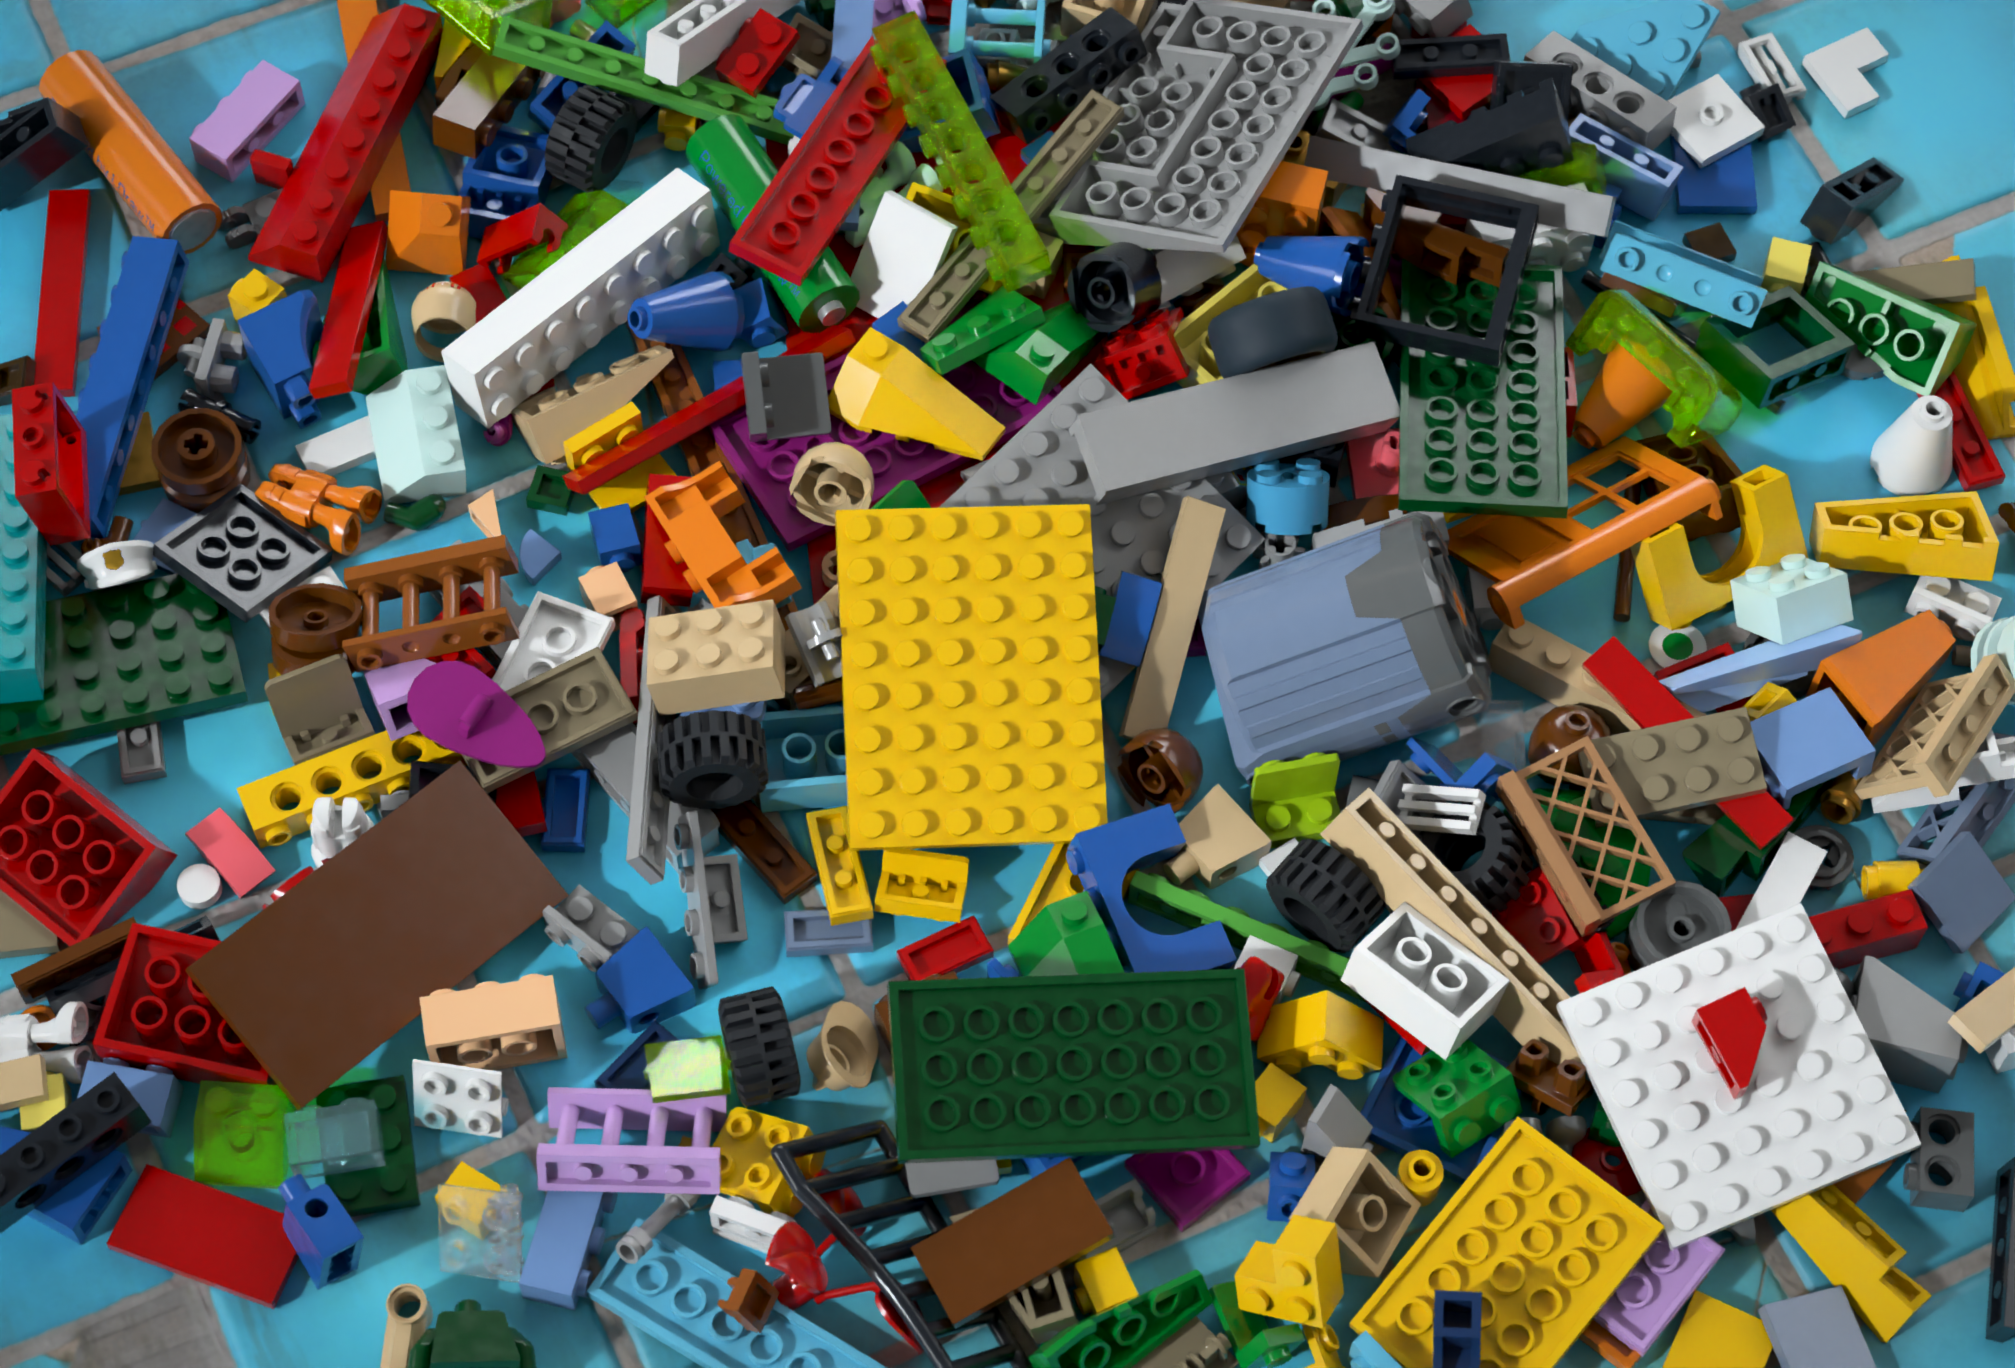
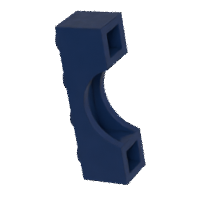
(1457, 1329)

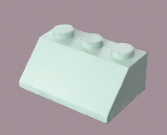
(416, 436)

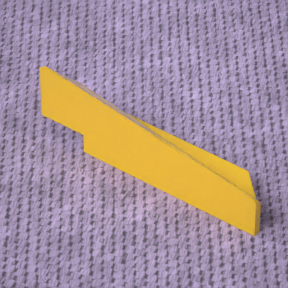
(1985, 367)
(1855, 1255)

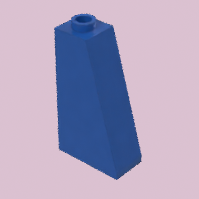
(81, 1202)

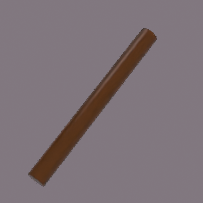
(1626, 565)

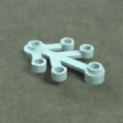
(1369, 14)

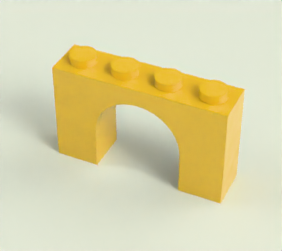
(1768, 532)

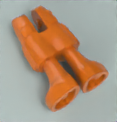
(308, 499)

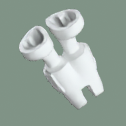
(336, 826)
(23, 1031)

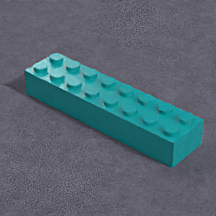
(21, 587)

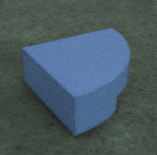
(537, 556)

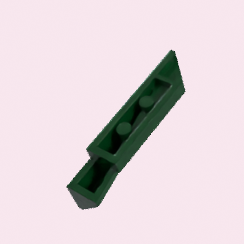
(1726, 851)

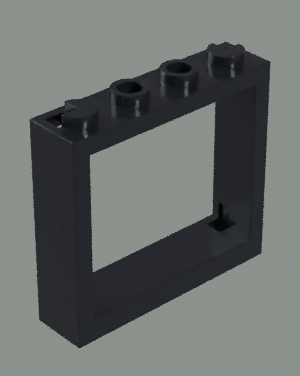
(1463, 204)

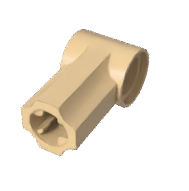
(404, 1332)

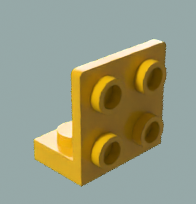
(600, 438)

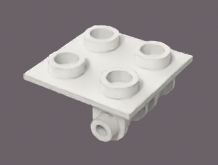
(458, 1098)

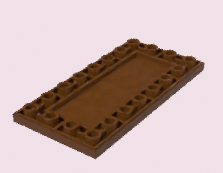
(373, 930)

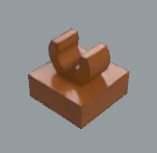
(750, 1299)

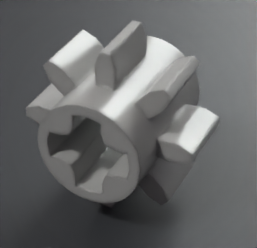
(1277, 543)

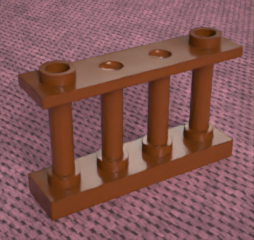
(426, 572)

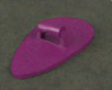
(473, 716)

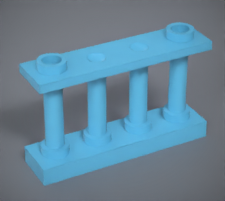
(967, 15)
(1682, 273)

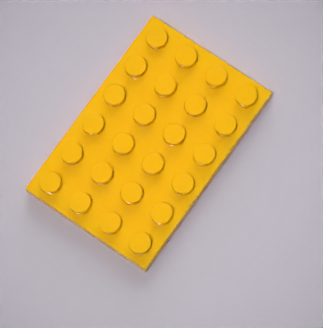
(1532, 1237)

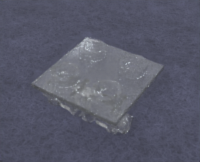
(481, 1231)

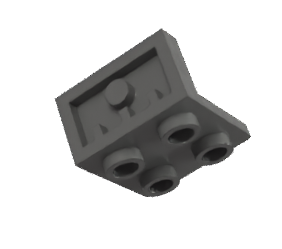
(785, 396)

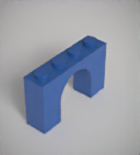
(1103, 860)

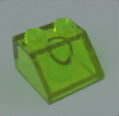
(241, 1135)

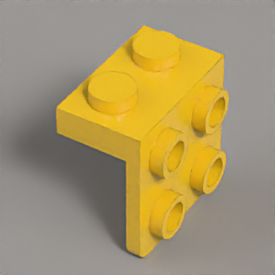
(748, 1164)

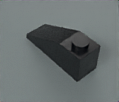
(1849, 200)

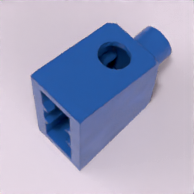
(640, 986)
(320, 1231)

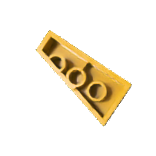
(1907, 535)

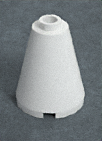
(1916, 449)

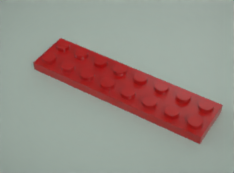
(824, 174)

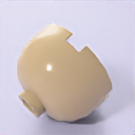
(831, 480)

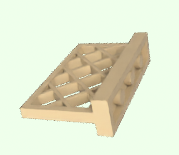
(1941, 732)

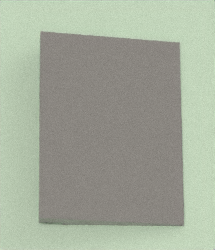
(1200, 125)

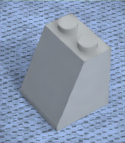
(1906, 1028)

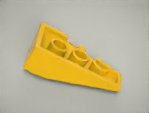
(899, 394)

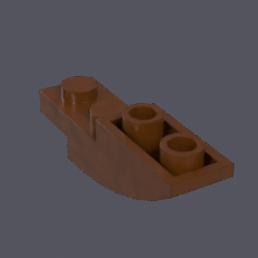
(1437, 247)

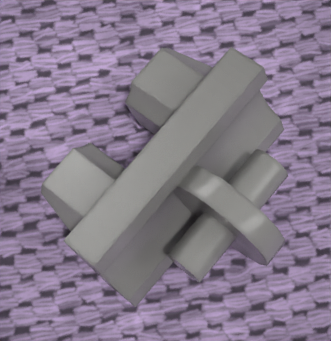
(207, 357)
(817, 642)

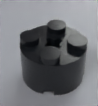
(1115, 286)

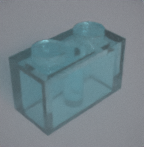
(334, 1138)

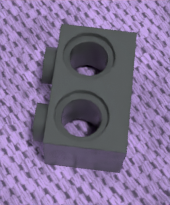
(1950, 1160)

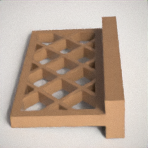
(1552, 854)

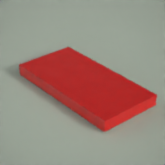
(206, 1236)

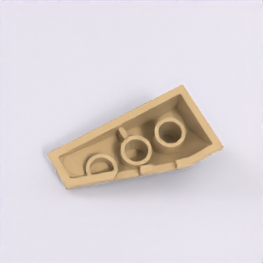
(558, 415)

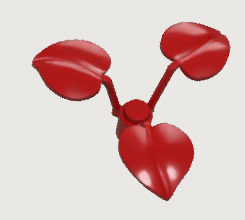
(805, 1274)

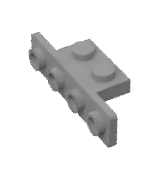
(713, 900)

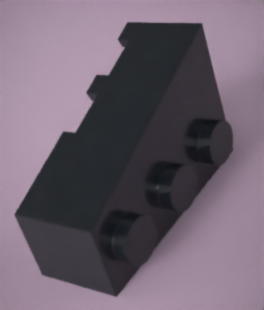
(35, 144)

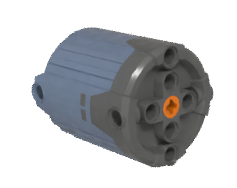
(1345, 647)

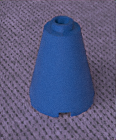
(1321, 262)
(691, 313)

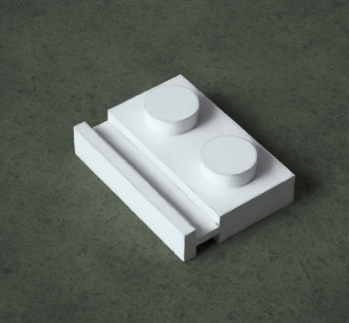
(743, 1224)

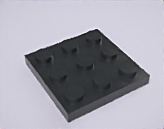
(242, 552)

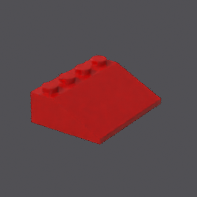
(72, 850)
(164, 1017)

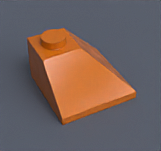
(427, 232)

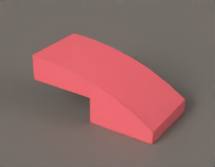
(230, 852)

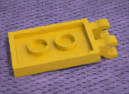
(1718, 1337)

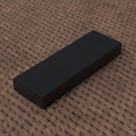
(1449, 56)

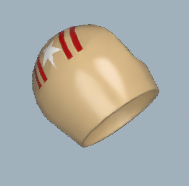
(444, 310)

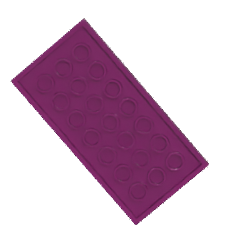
(769, 465)

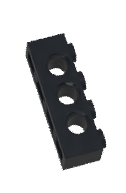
(1067, 74)
(67, 1147)

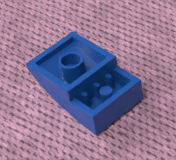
(505, 178)

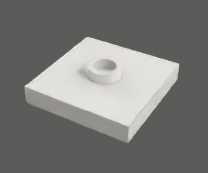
(1712, 121)

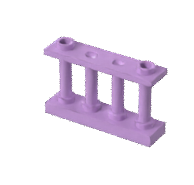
(630, 1167)

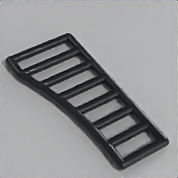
(874, 1260)

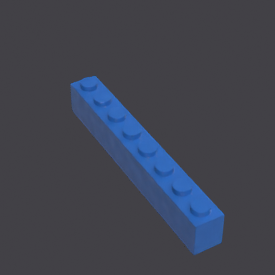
(126, 365)

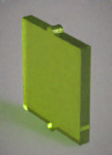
(687, 1069)

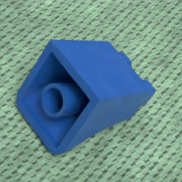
(280, 352)

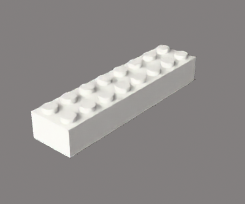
(580, 298)

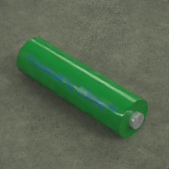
(738, 174)

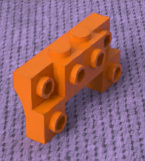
(690, 518)

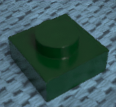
(549, 491)

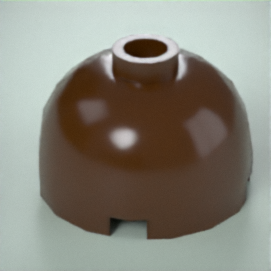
(1561, 728)
(1161, 768)

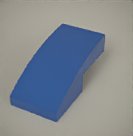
(1131, 618)

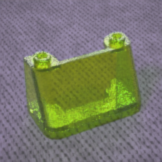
(1701, 397)

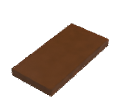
(1012, 1242)

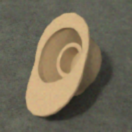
(844, 1049)

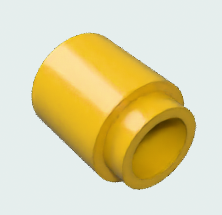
(1887, 877)
(1421, 1175)

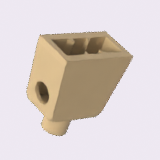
(1218, 842)

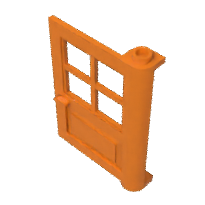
(1540, 553)

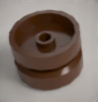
(199, 457)
(311, 624)

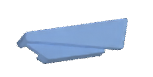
(1750, 669)

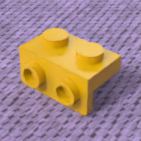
(922, 884)

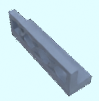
(1978, 812)

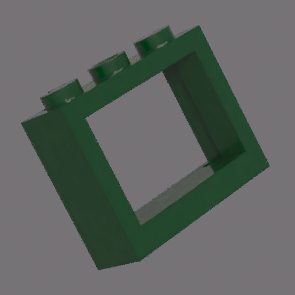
(1763, 383)

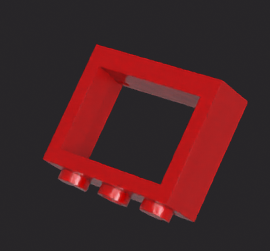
(48, 469)

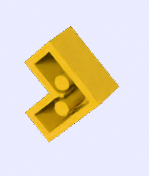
(1322, 1032)
(1295, 1276)

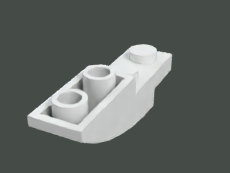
(1990, 763)

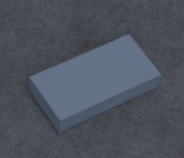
(812, 934)

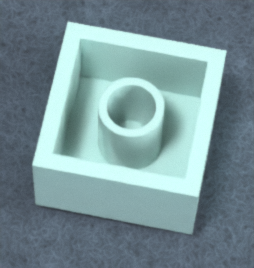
(1791, 599)

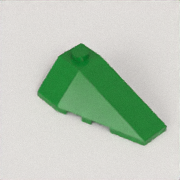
(1901, 334)
(383, 346)
(1065, 941)
(1127, 1330)

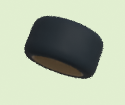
(1272, 331)

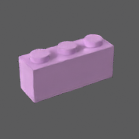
(246, 120)

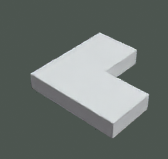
(1840, 69)

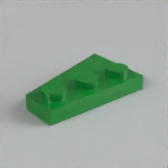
(982, 329)

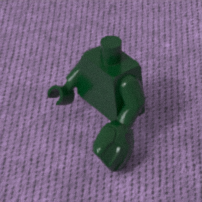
(472, 1341)

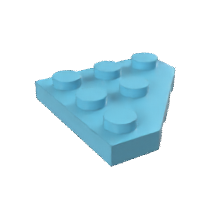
(1651, 41)

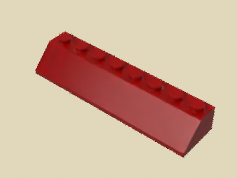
(350, 143)

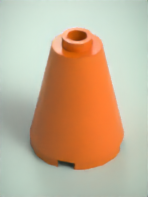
(1617, 400)

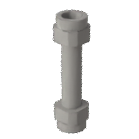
(639, 1239)

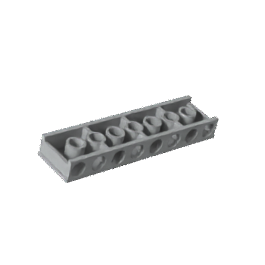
(1235, 422)

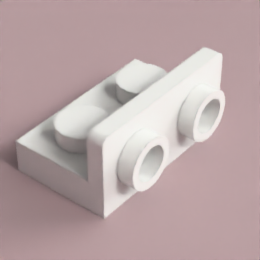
(1954, 602)

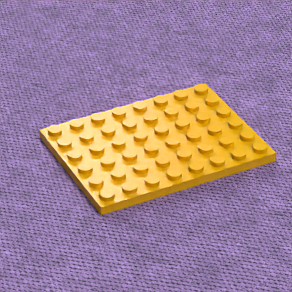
(969, 676)

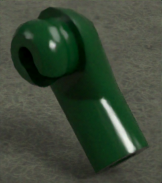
(417, 516)

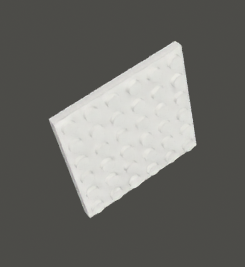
(1812, 1103)

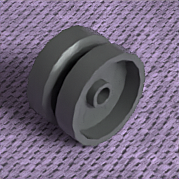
(1674, 923)

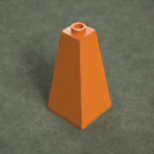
(1885, 671)

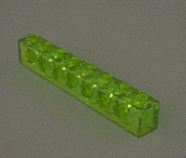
(1012, 264)

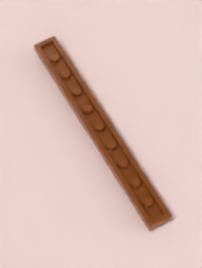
(676, 390)

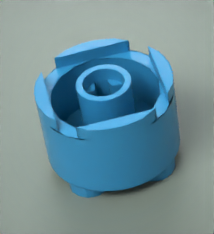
(1288, 496)

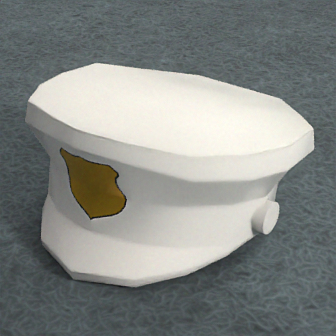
(117, 564)

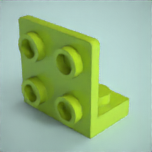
(1295, 797)

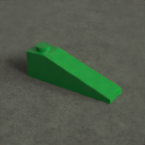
(1042, 355)

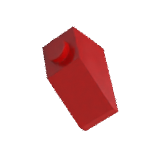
(1733, 1036)

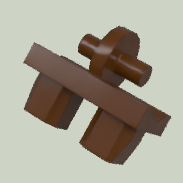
(1548, 1082)

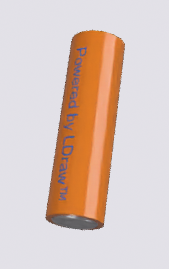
(132, 152)

